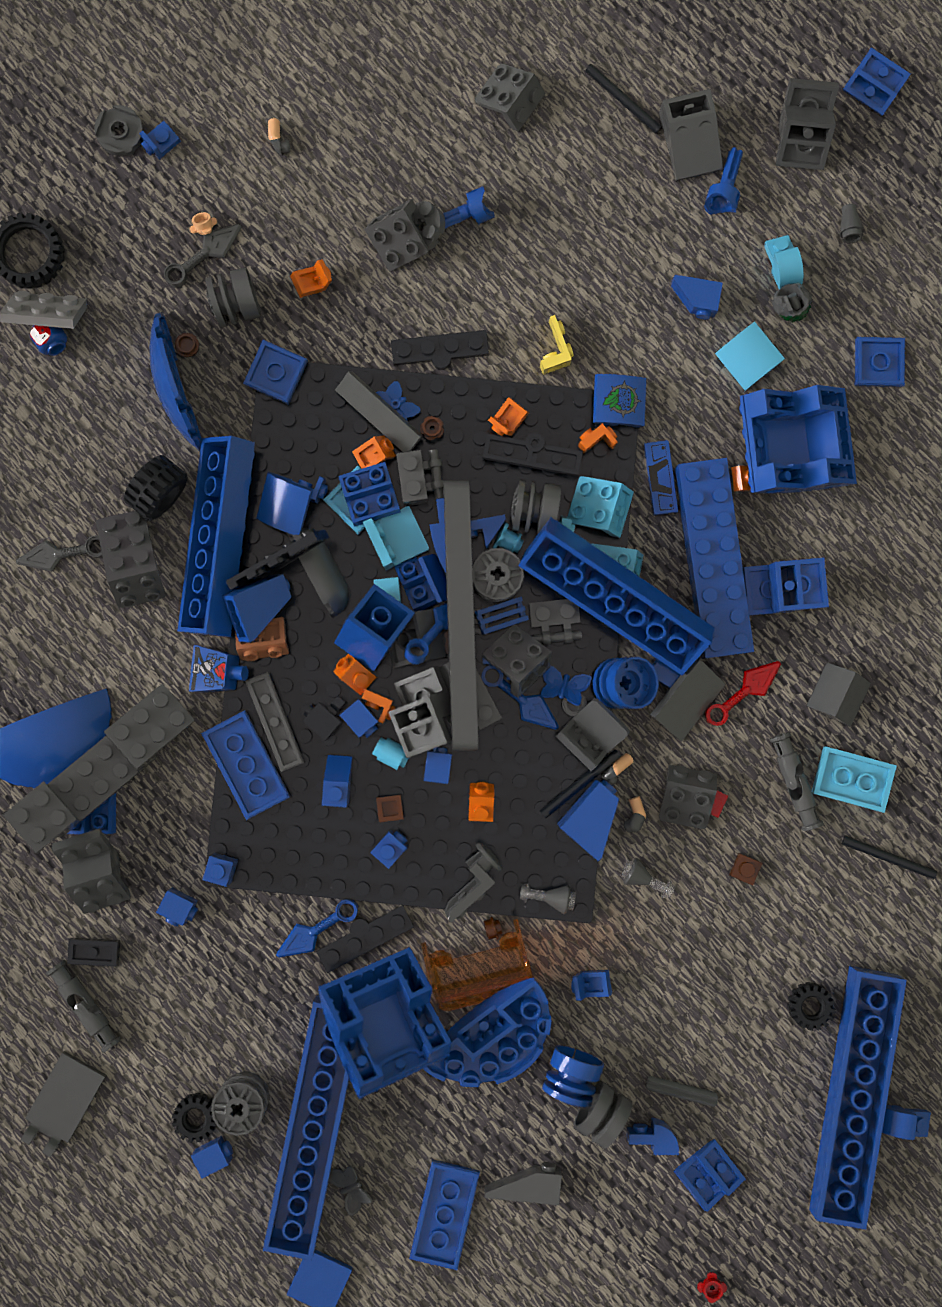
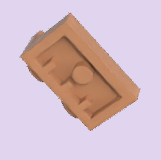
(269, 642)

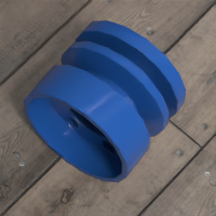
(625, 683)
(571, 1080)

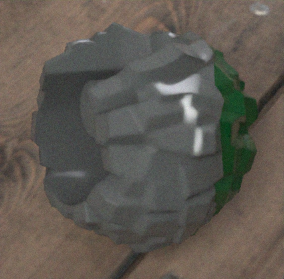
(792, 302)

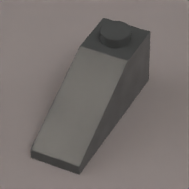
(531, 1185)

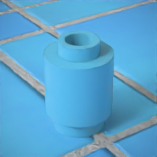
(390, 753)

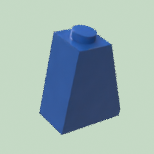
(256, 605)

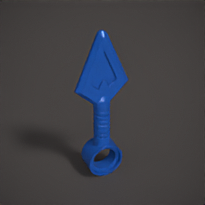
(441, 623)
(532, 708)
(304, 938)

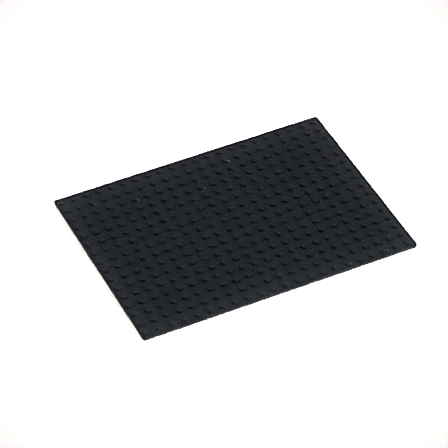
(327, 849)

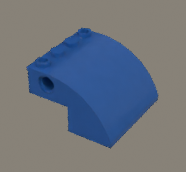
(797, 440)
(384, 1022)

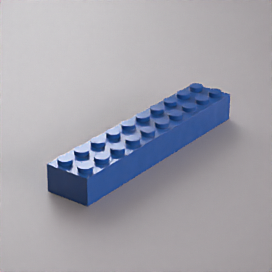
(857, 1097)
(308, 1144)

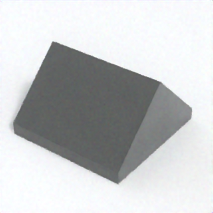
(839, 693)

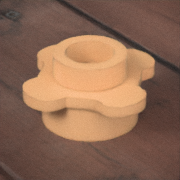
(202, 223)

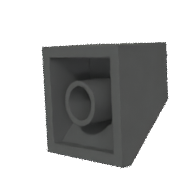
(416, 628)

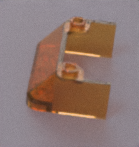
(478, 975)

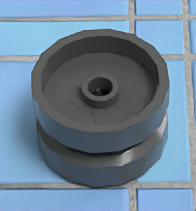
(604, 1117)

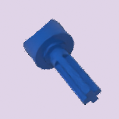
(724, 196)
(473, 208)

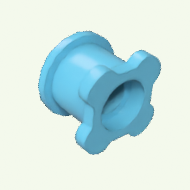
(508, 539)

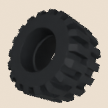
(155, 487)

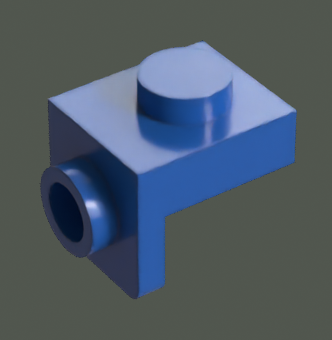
(591, 984)

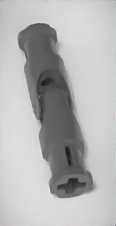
(794, 777)
(88, 1013)

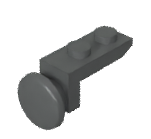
(476, 889)

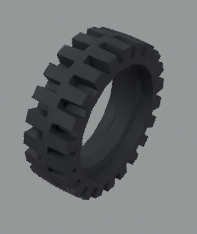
(53, 261)

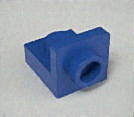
(159, 140)
(318, 492)
(390, 848)

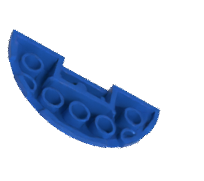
(168, 382)
(53, 739)
(497, 1037)

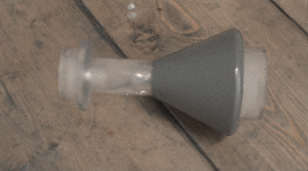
(636, 874)
(559, 898)

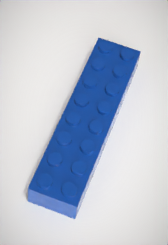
(215, 534)
(714, 555)
(617, 596)

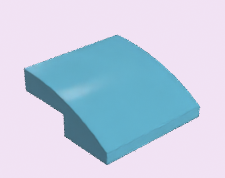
(749, 356)

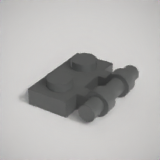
(555, 613)

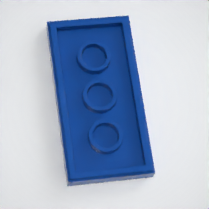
(245, 764)
(444, 1214)

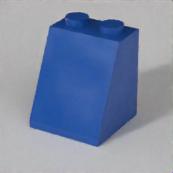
(373, 627)
(591, 818)

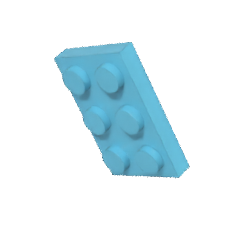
(854, 779)

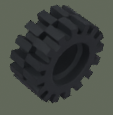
(825, 1010)
(184, 1127)

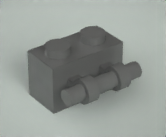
(412, 476)

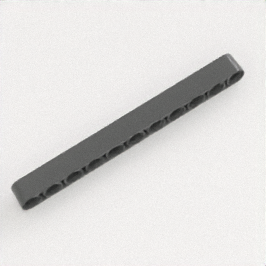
(460, 615)

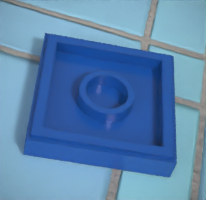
(880, 361)
(275, 372)
(319, 1281)

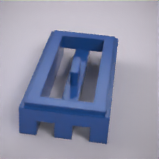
(520, 609)

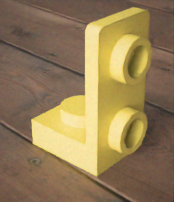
(553, 360)

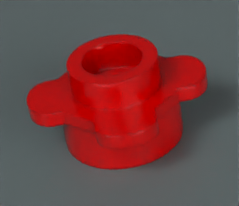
(712, 1294)

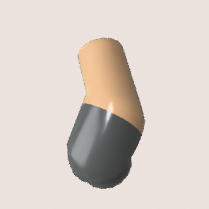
(279, 145)
(616, 768)
(638, 817)

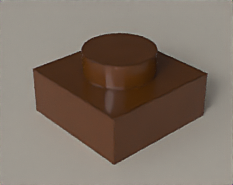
(390, 808)
(745, 869)

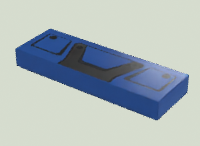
(660, 478)

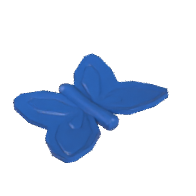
(398, 403)
(563, 687)

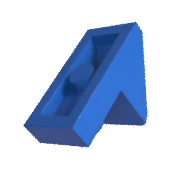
(489, 528)

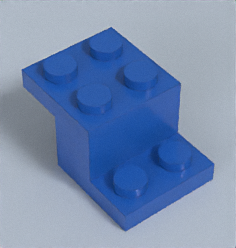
(786, 586)

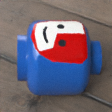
(48, 339)

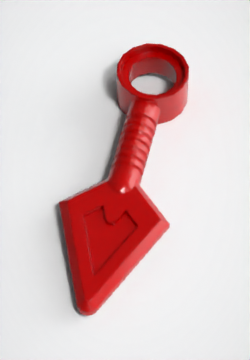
(755, 682)

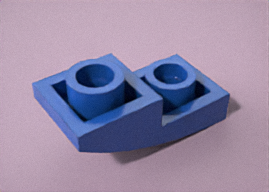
(415, 584)

